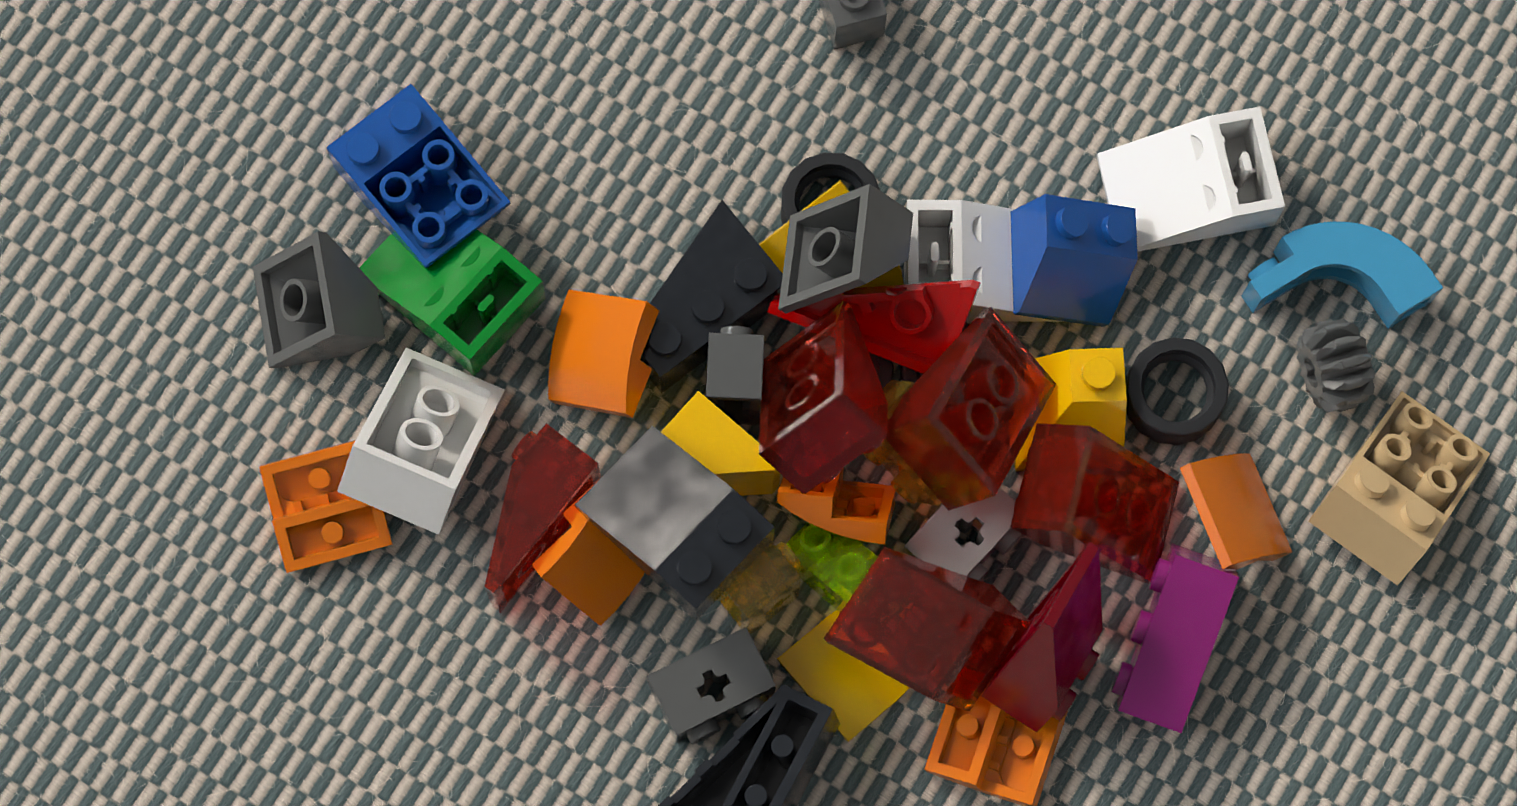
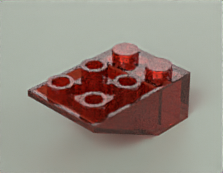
(928, 628)

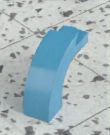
(1359, 255)

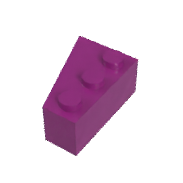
(1174, 637)

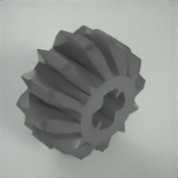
(1336, 365)

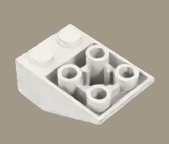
(1196, 179)
(964, 243)

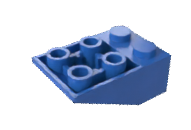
(416, 176)

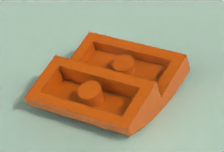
(599, 353)
(843, 507)
(1236, 510)
(314, 519)
(588, 568)
(994, 752)

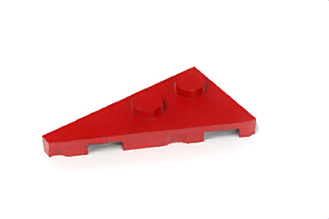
(900, 321)

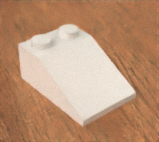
(420, 440)

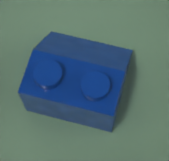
(1071, 258)

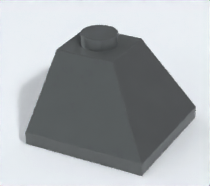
(843, 246)
(315, 303)

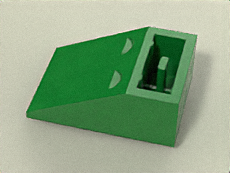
(464, 299)

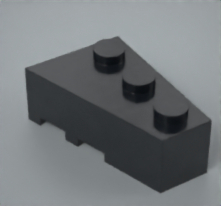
(714, 285)
(766, 758)

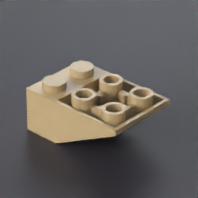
(1399, 488)

